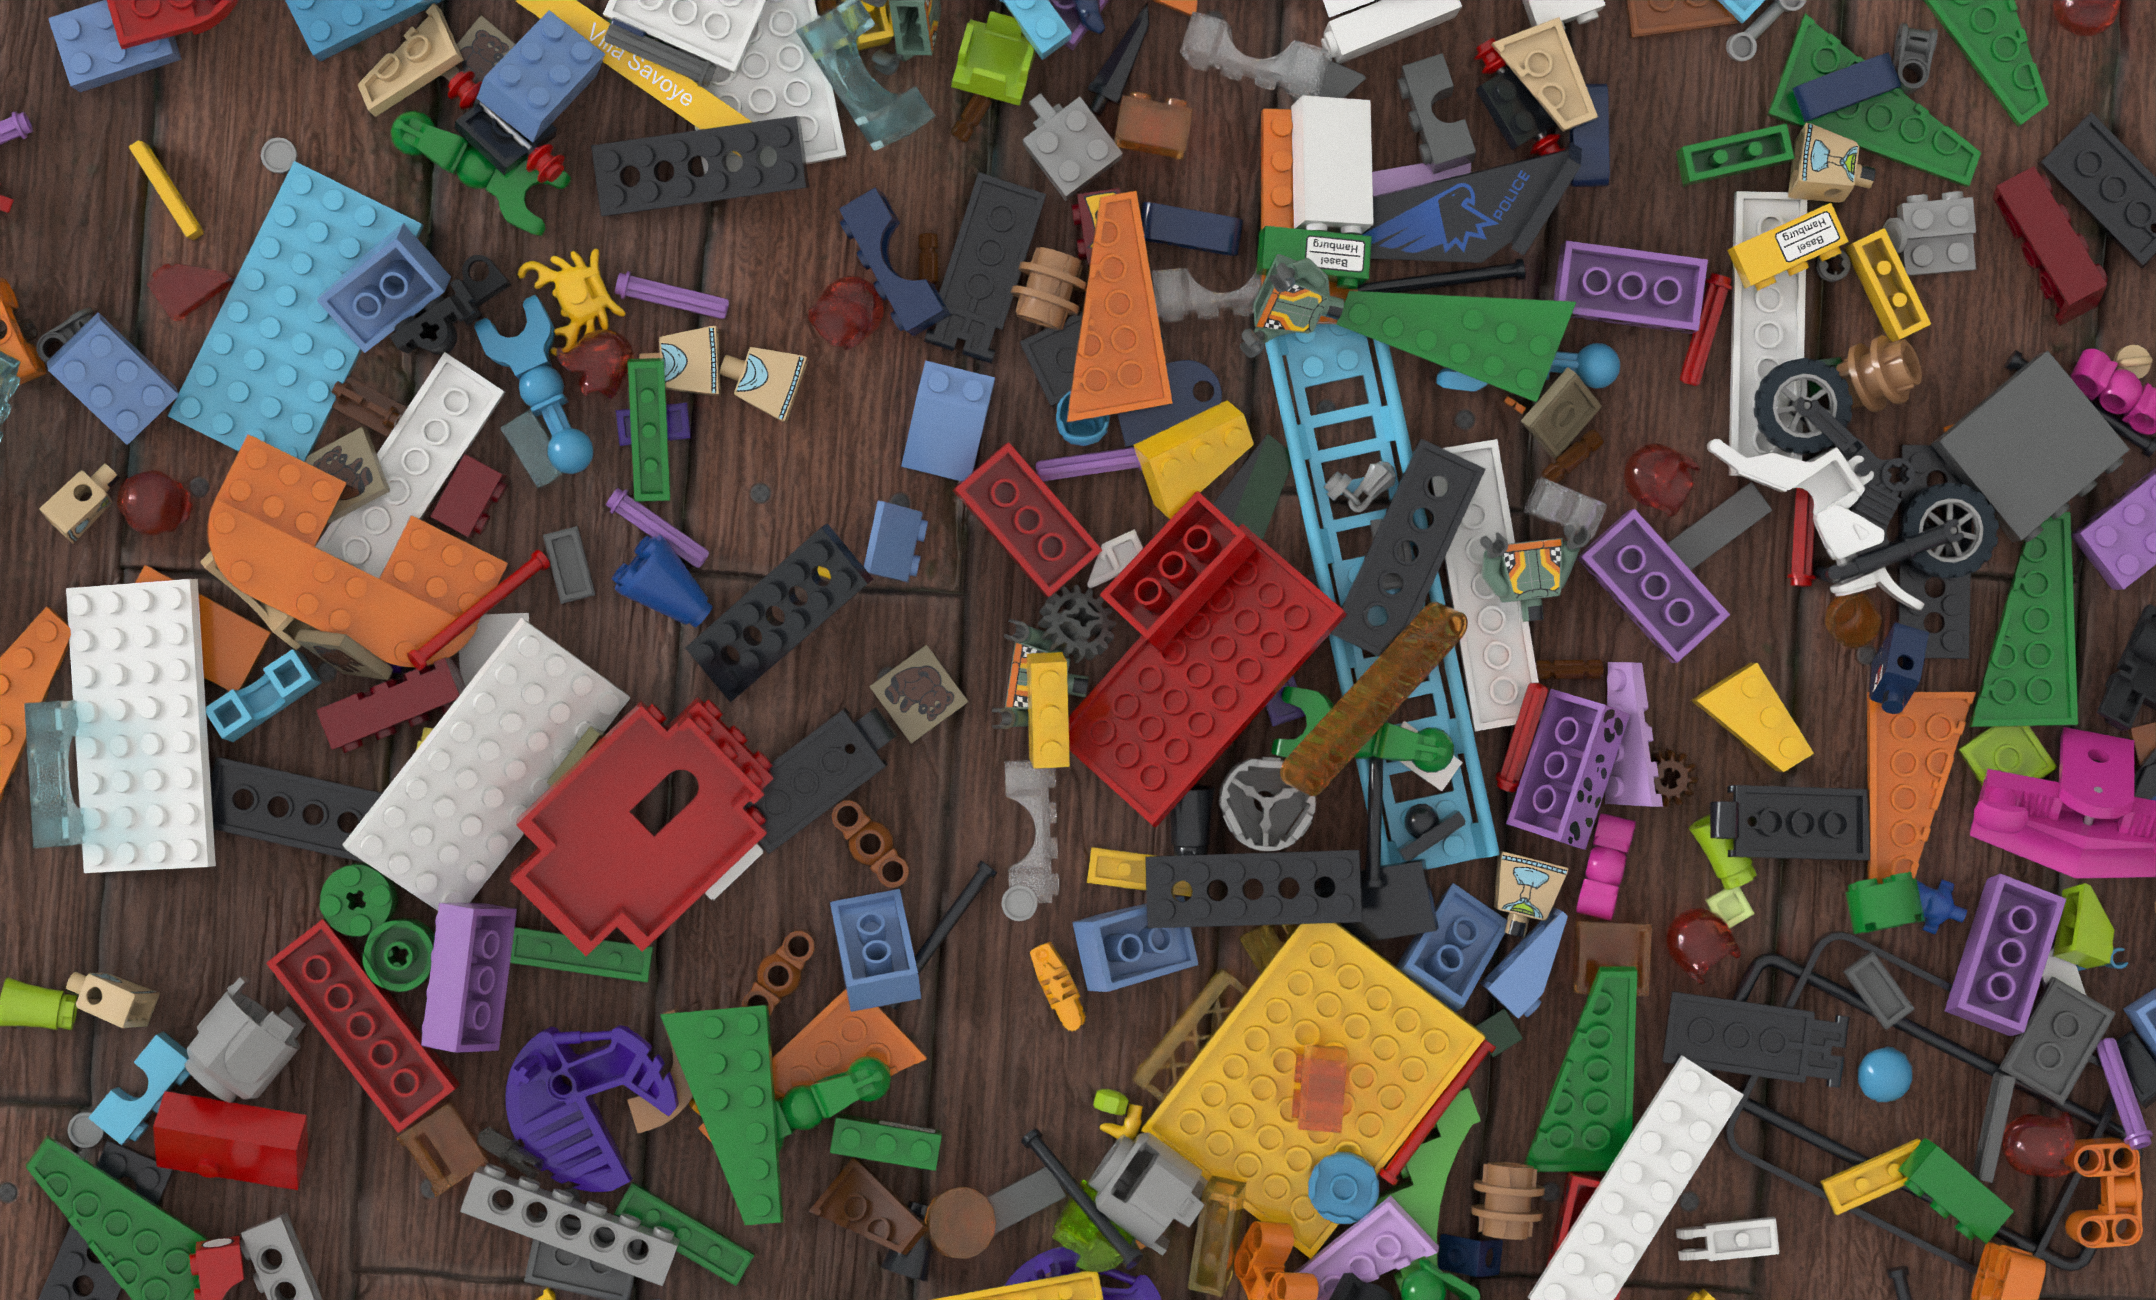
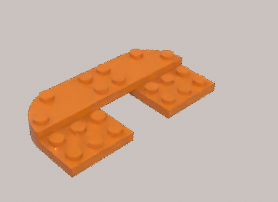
(265, 546)

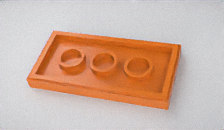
(228, 639)

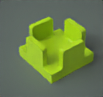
(994, 59)

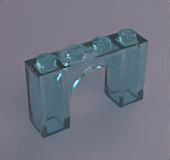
(877, 112)
(53, 811)

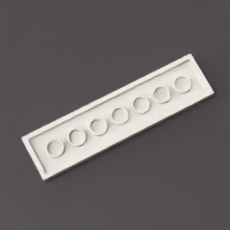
(1765, 324)
(415, 463)
(1497, 642)
(1640, 1187)

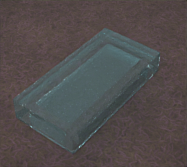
(531, 447)

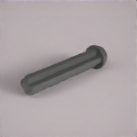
(661, 54)

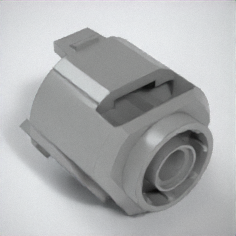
(1265, 828)
(242, 1045)
(1146, 1187)

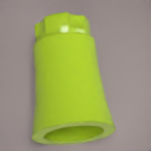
(1731, 870)
(36, 1006)

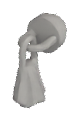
(1377, 480)

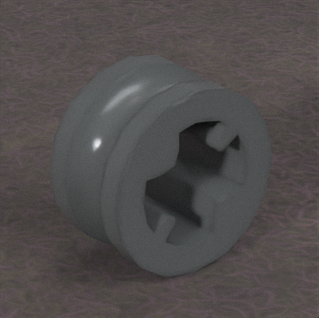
(1844, 265)

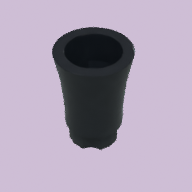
(1191, 821)
(917, 1261)

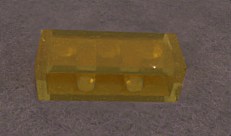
(1217, 1236)

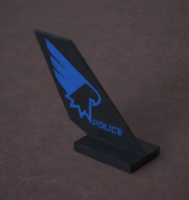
(1473, 212)

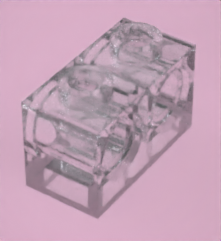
(1564, 506)

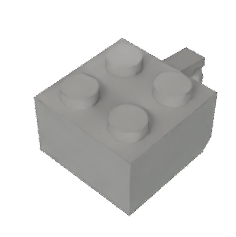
(1070, 145)

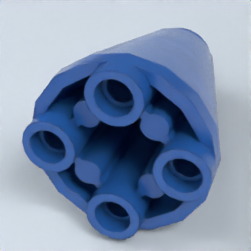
(662, 583)

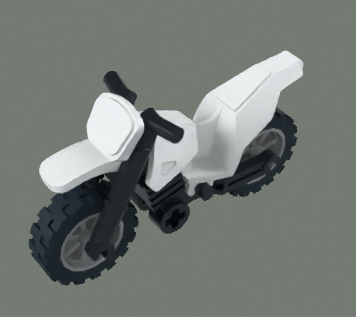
(1854, 491)

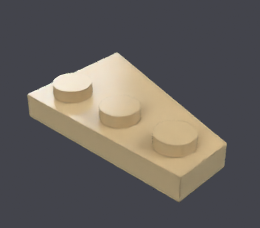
(419, 60)
(1550, 72)

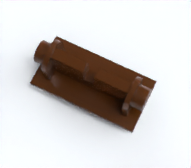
(367, 406)

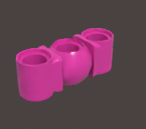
(2116, 390)
(1605, 866)

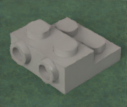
(1938, 234)

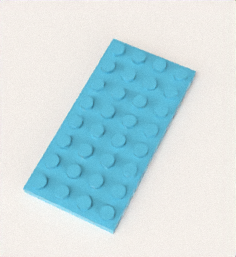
(272, 344)

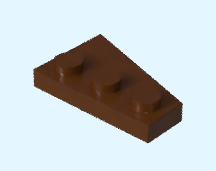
(869, 1208)

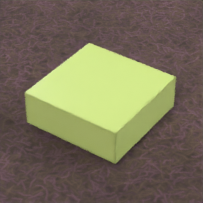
(1730, 905)

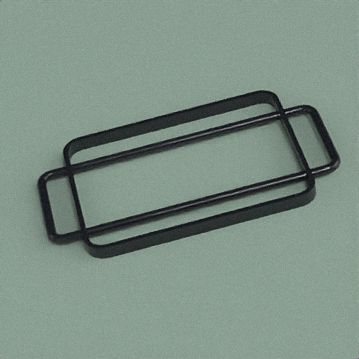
(1804, 974)

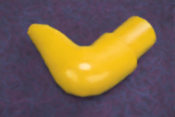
(1131, 1124)

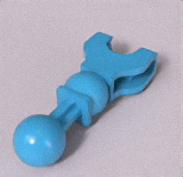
(1594, 364)
(539, 383)

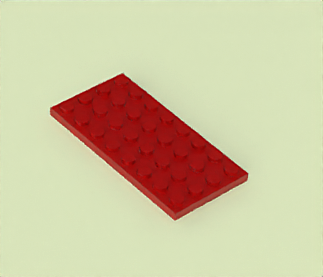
(1175, 711)

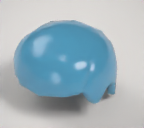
(1081, 431)
(1885, 1074)

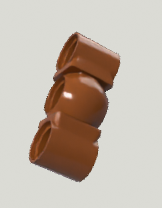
(875, 860)
(786, 958)

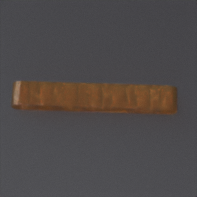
(1373, 698)

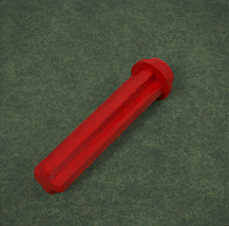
(1702, 340)
(1803, 541)
(1522, 737)

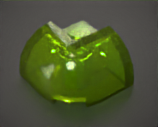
(1079, 1234)

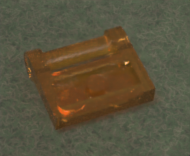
(453, 1144)

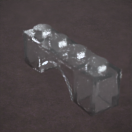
(1298, 68)
(1179, 294)
(1031, 790)

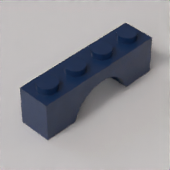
(872, 224)

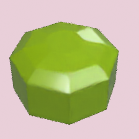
(1110, 1101)

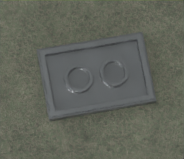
(2057, 1040)
(576, 1274)

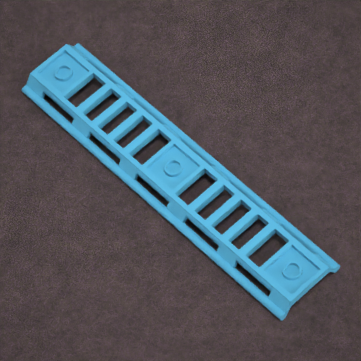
(1327, 357)

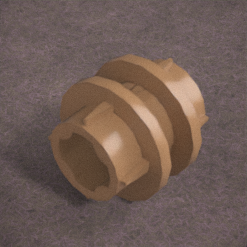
(1049, 288)
(1880, 372)
(1507, 1200)

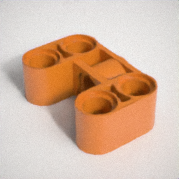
(14, 343)
(2119, 1194)
(1261, 1265)
(2008, 1274)

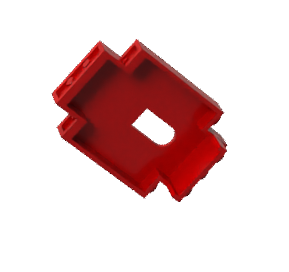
(603, 865)

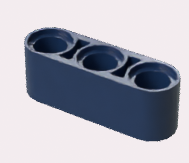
(1846, 87)
(1594, 141)
(1191, 229)

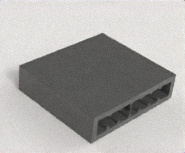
(2032, 447)

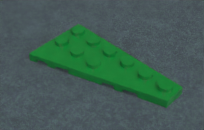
(1997, 50)
(1882, 125)
(1481, 337)
(2034, 651)
(732, 1083)
(1593, 1093)
(126, 1231)

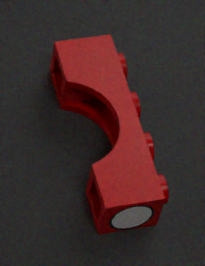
(218, 1267)

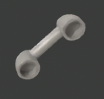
(1743, 45)

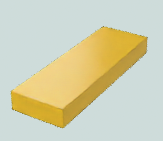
(166, 190)
(1124, 870)
(1868, 1179)

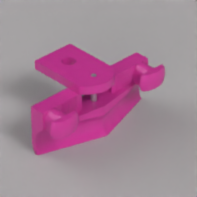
(2077, 825)

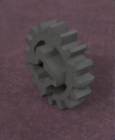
(1076, 623)

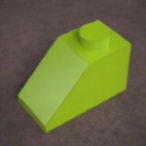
(2084, 929)

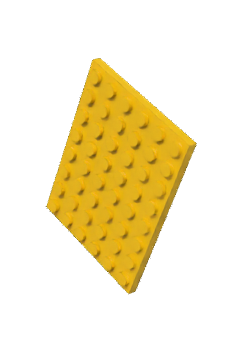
(1237, 1095)

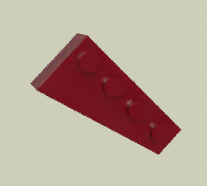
(2051, 244)
(391, 705)

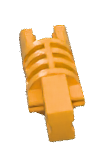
(1058, 985)

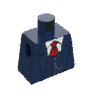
(1892, 683)

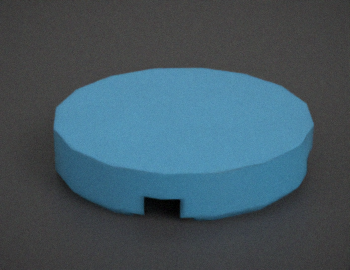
(1343, 1187)

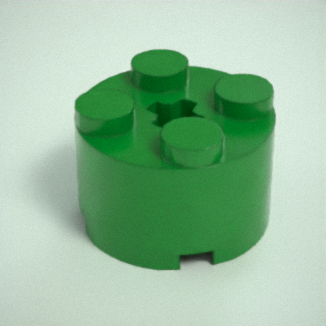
(1884, 905)
(339, 907)
(380, 951)

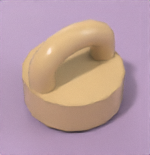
(2134, 359)

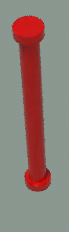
(475, 612)
(1434, 1114)

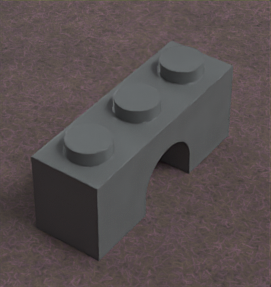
(1443, 143)

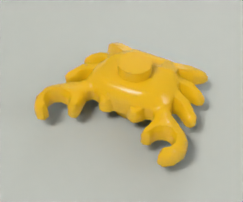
(578, 292)

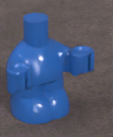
(1939, 905)

